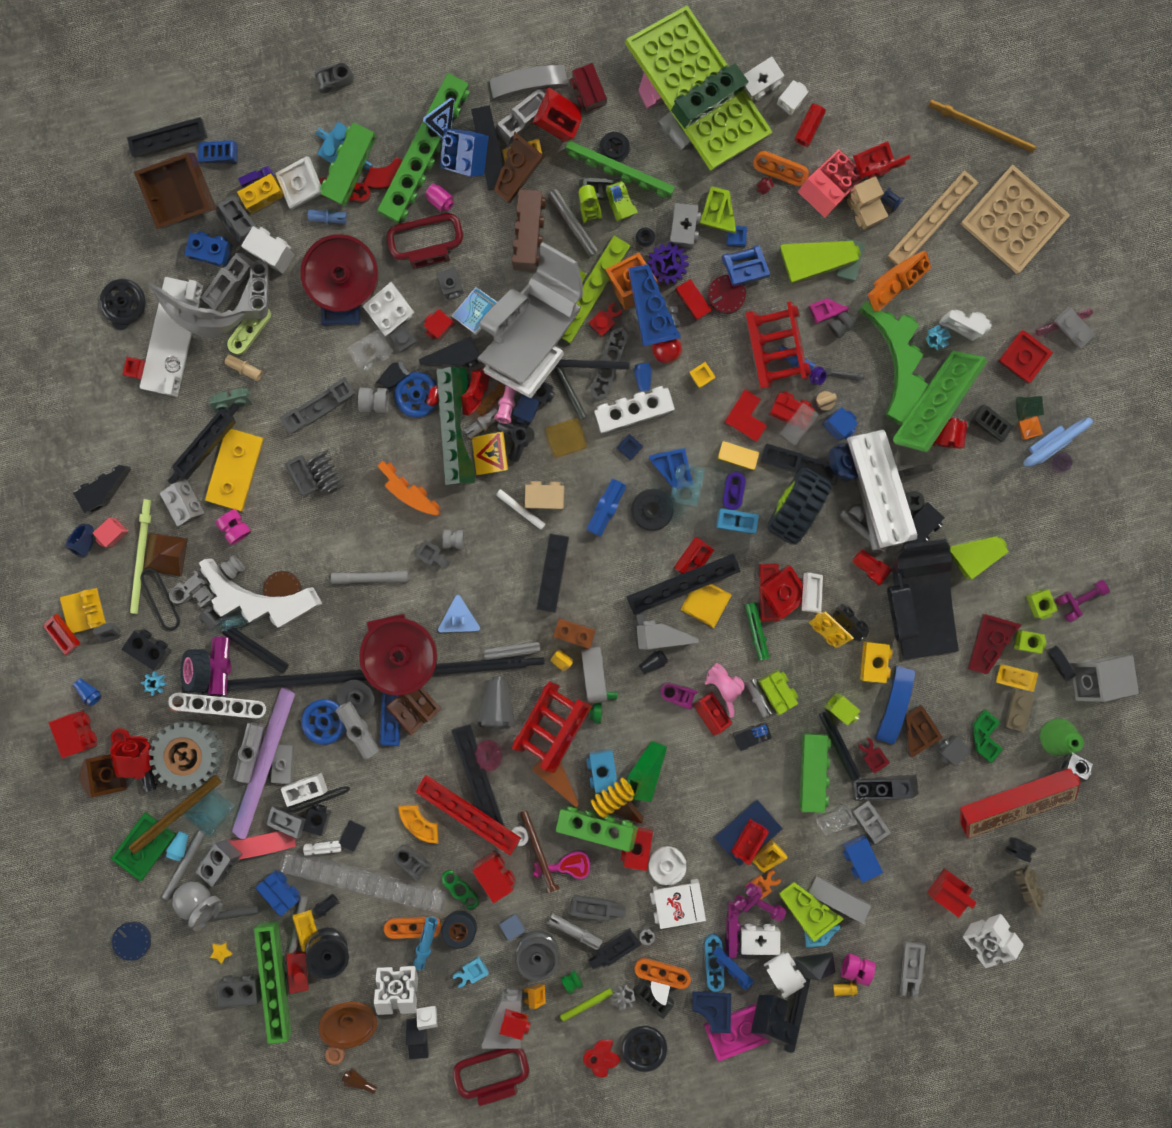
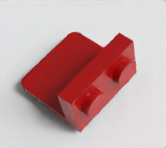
(878, 160)

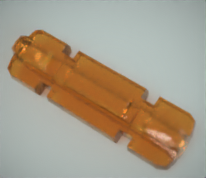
(490, 399)

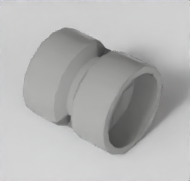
(373, 400)

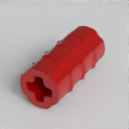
(810, 125)

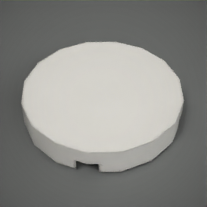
(667, 865)

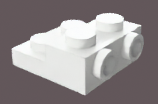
(971, 326)

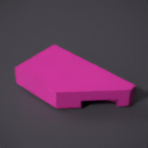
(826, 309)

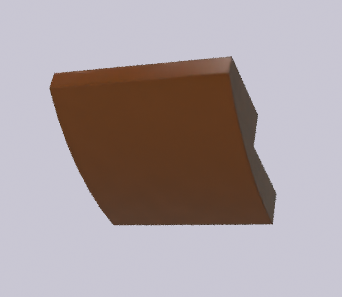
(413, 710)

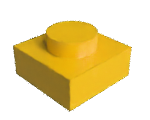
(702, 375)

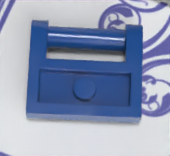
(746, 271)

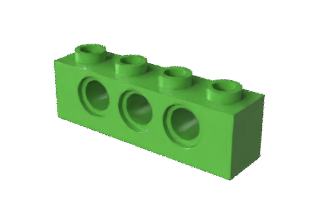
(568, 826)

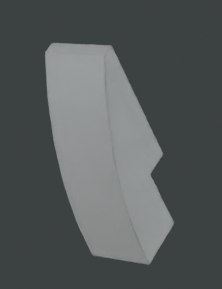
(520, 117)
(227, 281)
(839, 899)

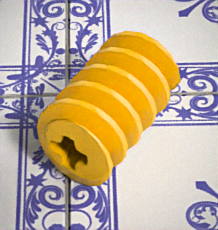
(614, 799)

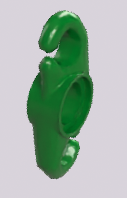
(469, 891)

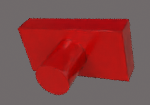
(297, 972)

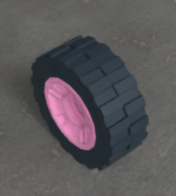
(195, 670)

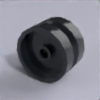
(326, 953)

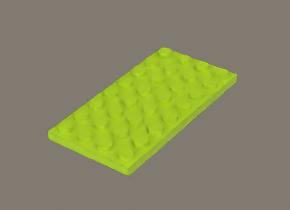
(681, 55)

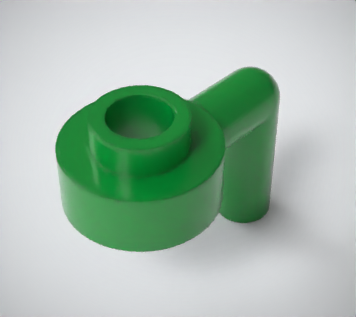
(596, 712)

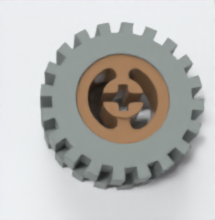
(200, 743)

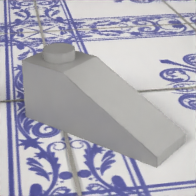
(660, 635)

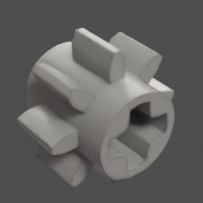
(623, 997)

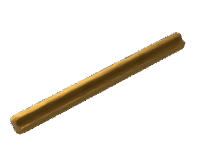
(176, 813)

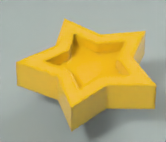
(220, 952)

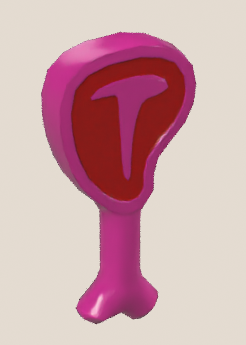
(574, 863)

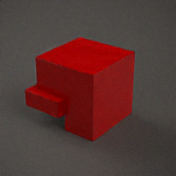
(951, 893)

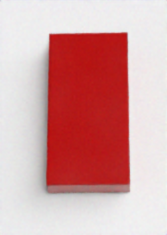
(61, 634)

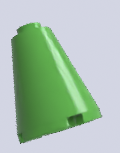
(1060, 737)

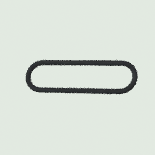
(152, 601)
(319, 801)

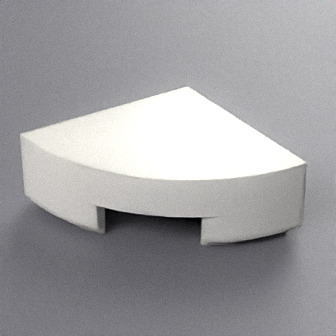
(660, 992)

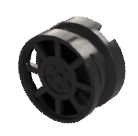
(1020, 849)

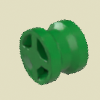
(572, 982)

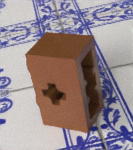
(574, 633)

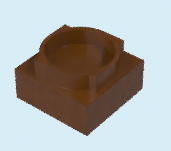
(175, 190)

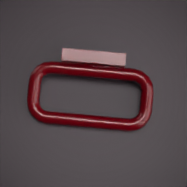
(428, 255)
(497, 1090)

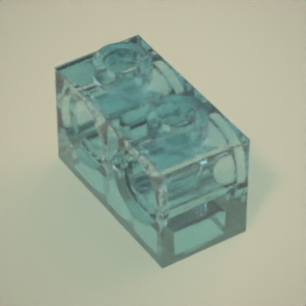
(693, 486)

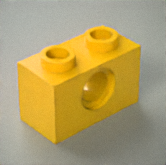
(870, 652)

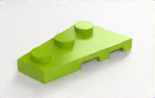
(809, 912)

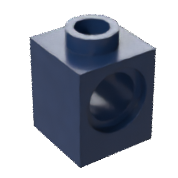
(526, 410)

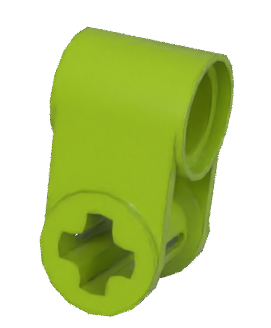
(589, 203)

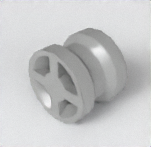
(232, 566)

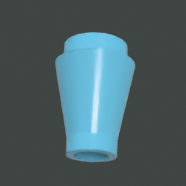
(178, 846)

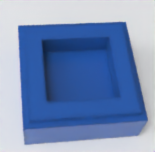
(737, 239)

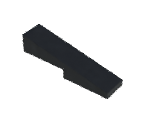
(484, 125)
(794, 461)

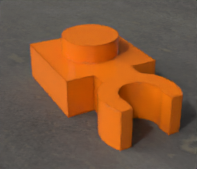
(765, 883)

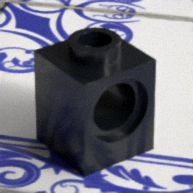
(548, 395)
(313, 827)

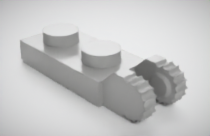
(912, 967)

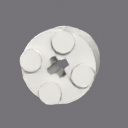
(784, 974)

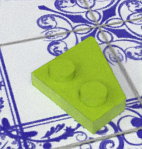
(719, 211)

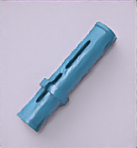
(423, 949)

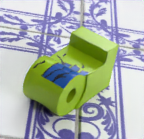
(620, 201)

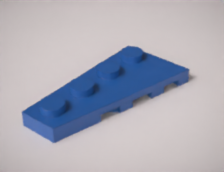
(652, 313)

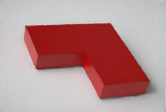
(741, 418)

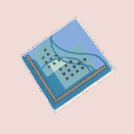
(473, 310)

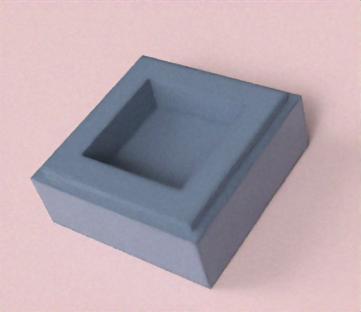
(512, 927)

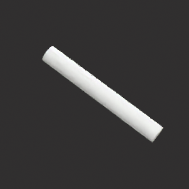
(520, 509)

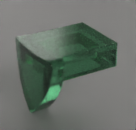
(1029, 407)

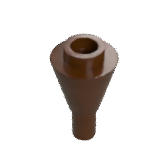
(354, 1080)

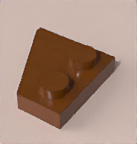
(920, 731)

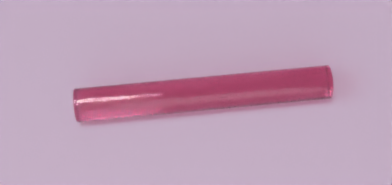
(1052, 326)

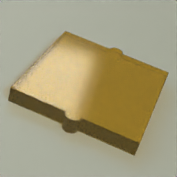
(566, 437)

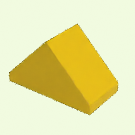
(769, 856)

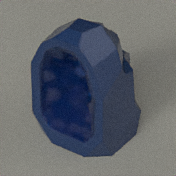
(80, 540)

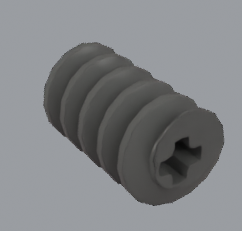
(324, 473)

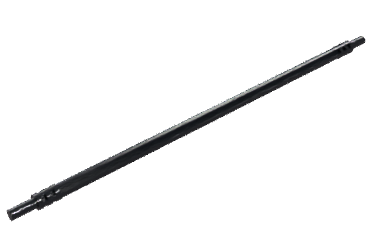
(344, 676)

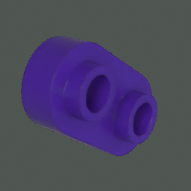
(734, 491)

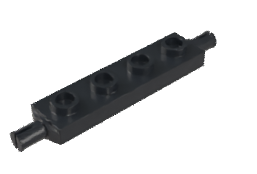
(204, 444)

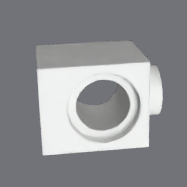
(792, 97)

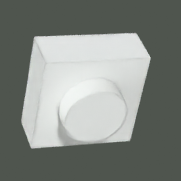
(426, 1018)

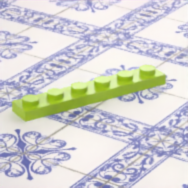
(596, 284)

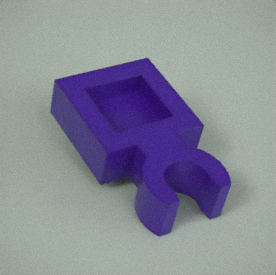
(254, 176)

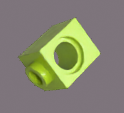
(1034, 599)
(1022, 638)

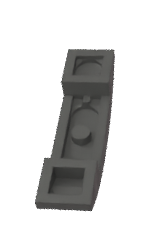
(318, 406)

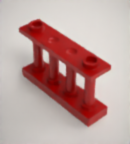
(759, 340)
(568, 727)

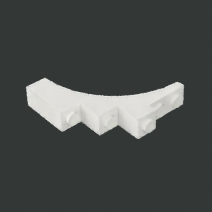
(255, 606)

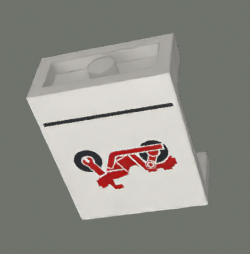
(678, 905)

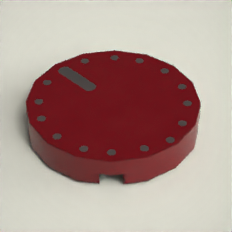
(724, 296)

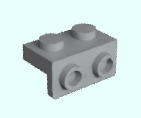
(181, 502)

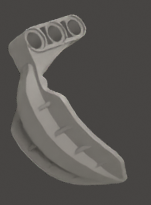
(213, 323)

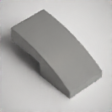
(871, 822)

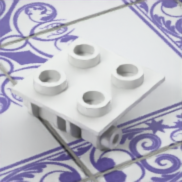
(388, 309)

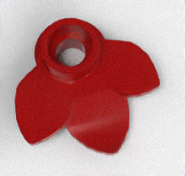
(604, 1059)

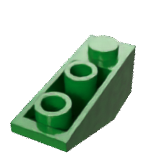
(646, 772)

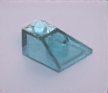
(210, 812)

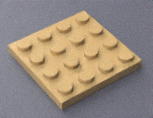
(1015, 219)

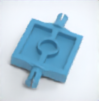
(331, 143)

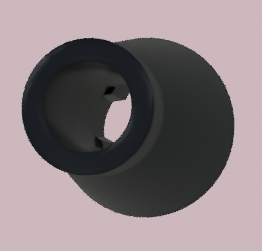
(653, 662)

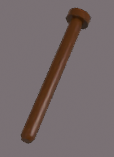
(539, 853)

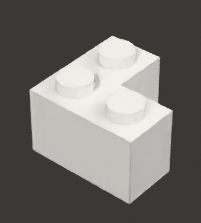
(270, 250)

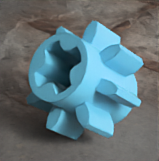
(938, 337)
(158, 685)

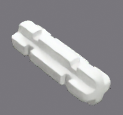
(322, 848)

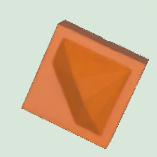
(1030, 428)

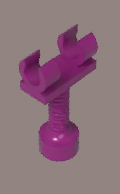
(1101, 588)
(755, 893)

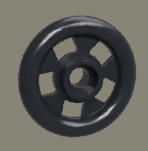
(137, 296)
(628, 1045)

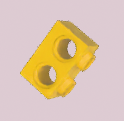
(261, 194)

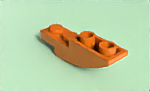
(898, 278)
(411, 496)

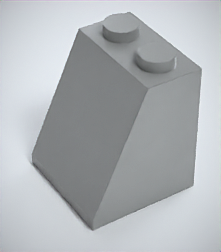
(1105, 678)
(512, 1000)

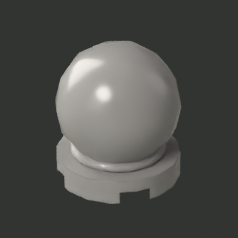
(194, 903)

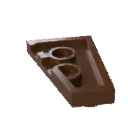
(519, 166)

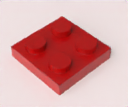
(1025, 356)
(783, 591)

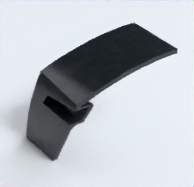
(923, 599)

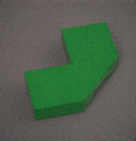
(983, 744)

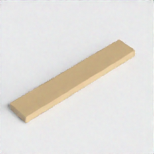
(933, 218)

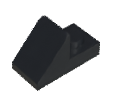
(416, 1040)

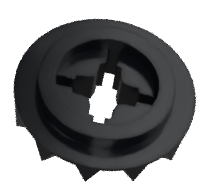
(617, 139)

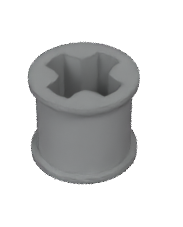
(650, 931)

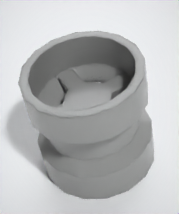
(453, 539)

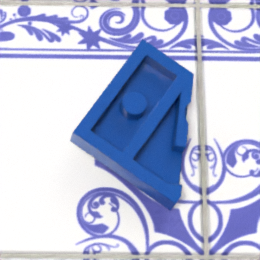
(668, 462)

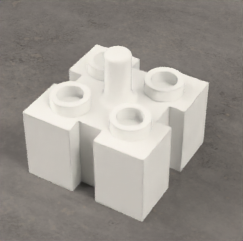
(993, 941)
(396, 990)

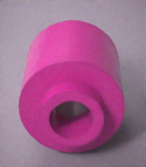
(439, 197)

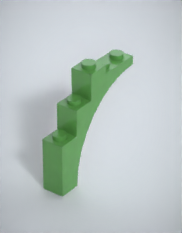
(897, 333)

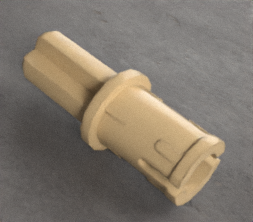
(243, 367)

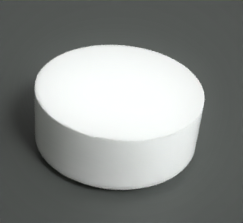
(521, 831)

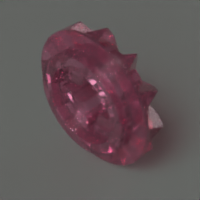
(494, 753)

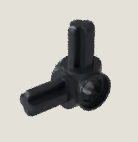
(515, 434)

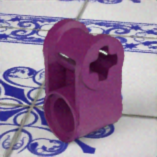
(681, 696)

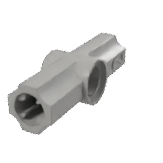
(362, 740)
(246, 764)

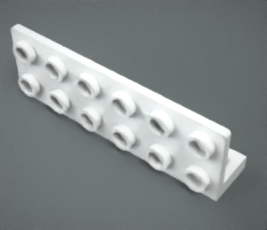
(169, 340)

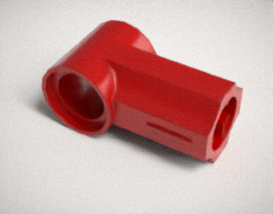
(875, 569)

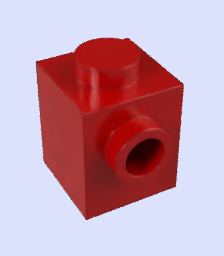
(438, 325)

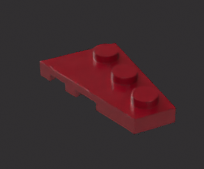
(990, 642)

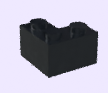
(770, 1022)

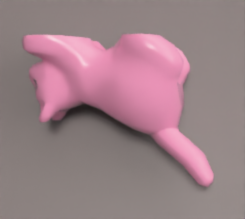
(728, 686)

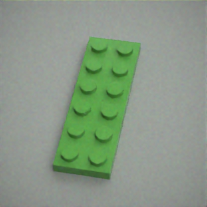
(939, 401)

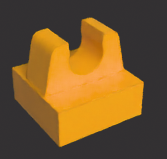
(536, 996)

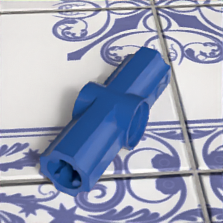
(606, 507)

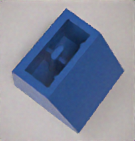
(464, 152)

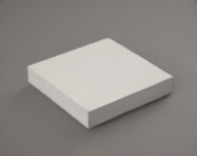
(299, 182)

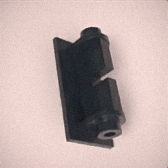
(856, 627)

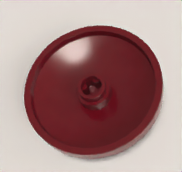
(339, 273)
(398, 656)

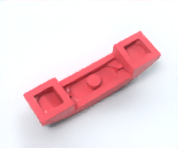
(263, 844)

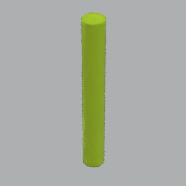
(586, 1005)

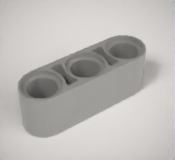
(594, 675)

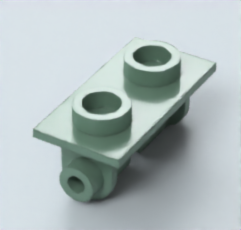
(223, 401)

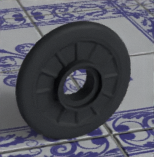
(648, 521)

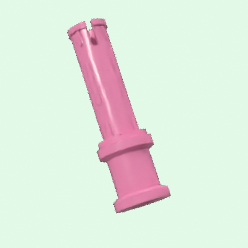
(506, 405)

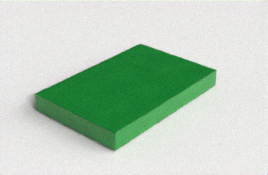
(143, 861)

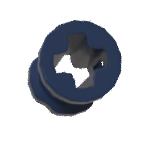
(897, 200)

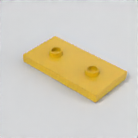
(234, 469)

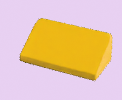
(738, 456)

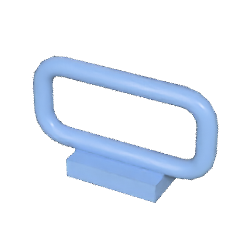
(1055, 441)

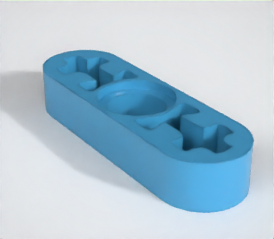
(709, 976)

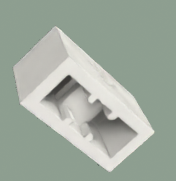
(765, 71)
(304, 789)
(767, 946)

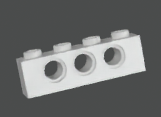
(664, 406)

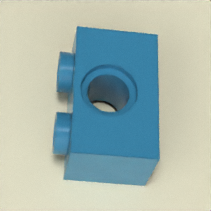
(602, 759)

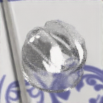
(174, 366)

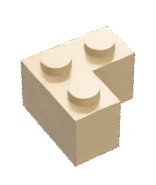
(867, 204)

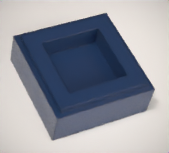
(629, 447)

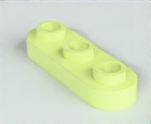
(241, 334)

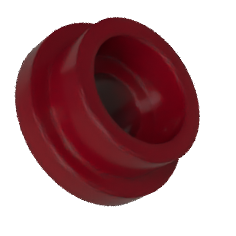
(764, 185)

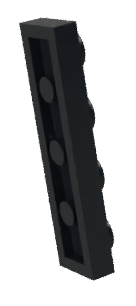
(167, 137)

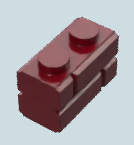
(588, 87)

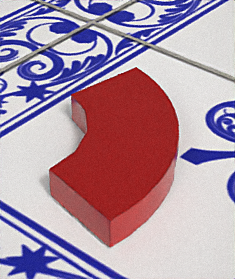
(382, 177)
(472, 397)

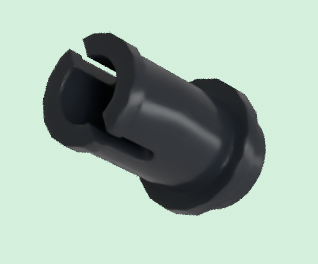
(149, 782)
(326, 905)

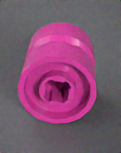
(238, 531)
(858, 969)

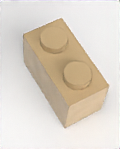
(544, 496)

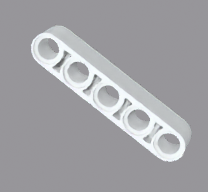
(208, 702)

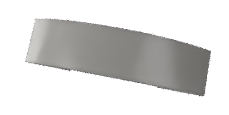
(528, 79)

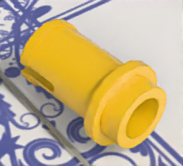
(845, 989)

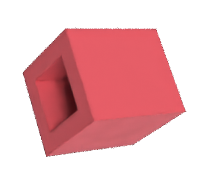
(110, 532)

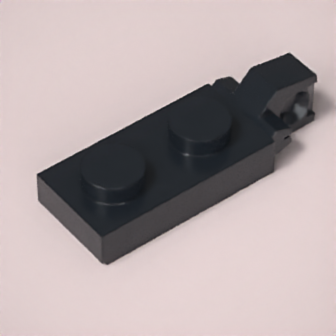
(615, 949)

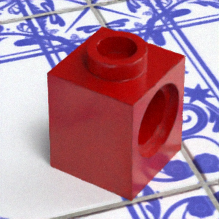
(514, 1024)

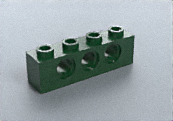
(689, 113)

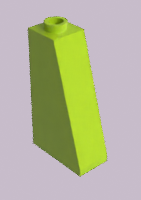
(815, 259)

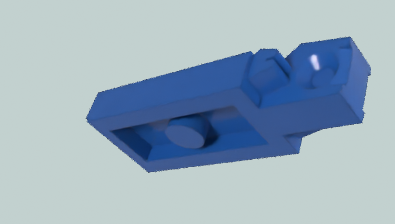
(735, 970)

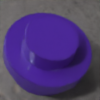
(818, 376)

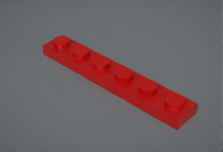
(468, 815)

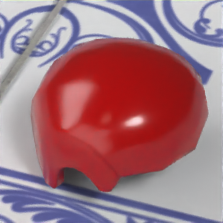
(667, 351)

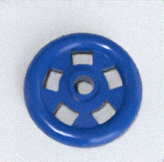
(406, 407)
(308, 729)

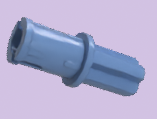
(327, 216)

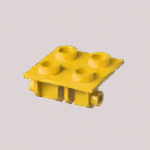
(83, 610)
(830, 629)

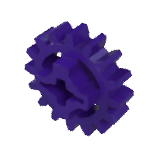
(674, 267)

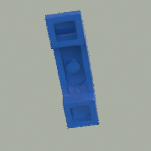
(897, 705)

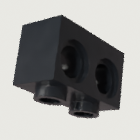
(145, 654)

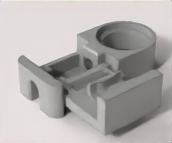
(196, 587)

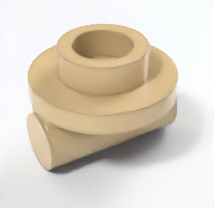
(826, 400)

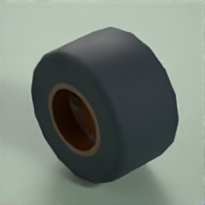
(459, 936)

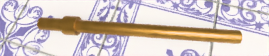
(947, 110)

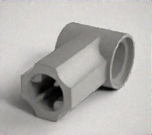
(671, 127)

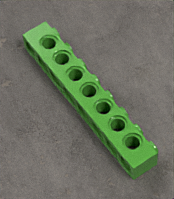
(387, 208)

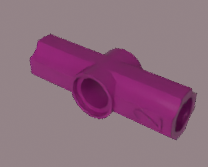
(220, 666)

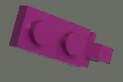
(732, 945)

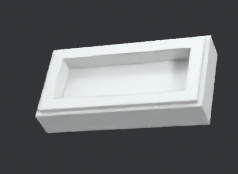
(812, 592)

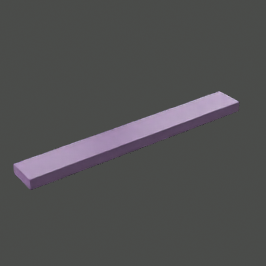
(263, 763)

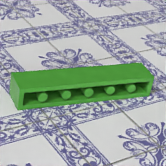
(273, 982)

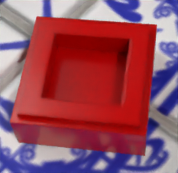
(133, 368)

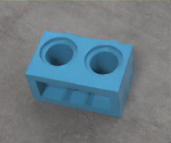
(737, 521)

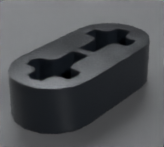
(1061, 663)

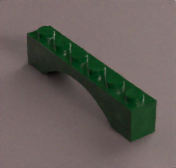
(457, 463)

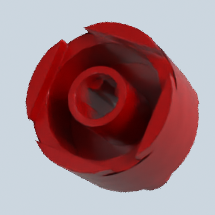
(952, 435)
(131, 757)

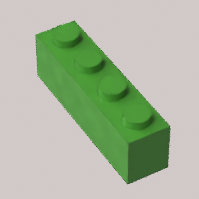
(349, 164)
(814, 772)

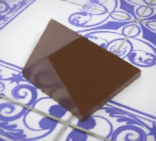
(165, 554)
(99, 777)

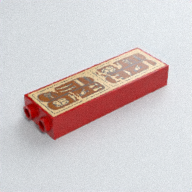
(1019, 803)

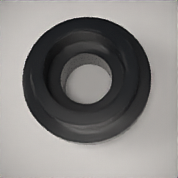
(645, 231)

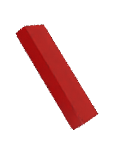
(766, 572)

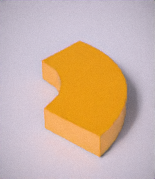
(417, 824)

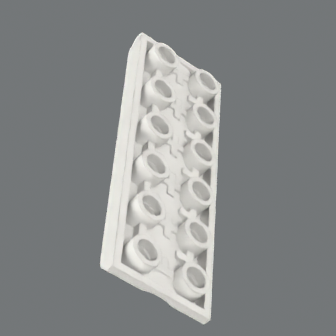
(882, 488)

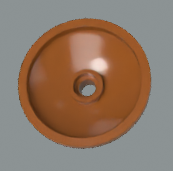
(347, 1025)

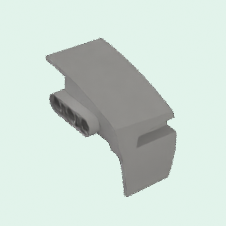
(533, 320)

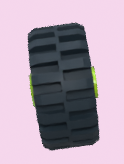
(799, 506)

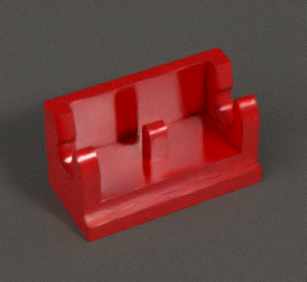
(749, 841)

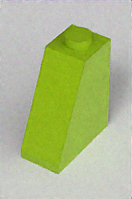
(977, 555)

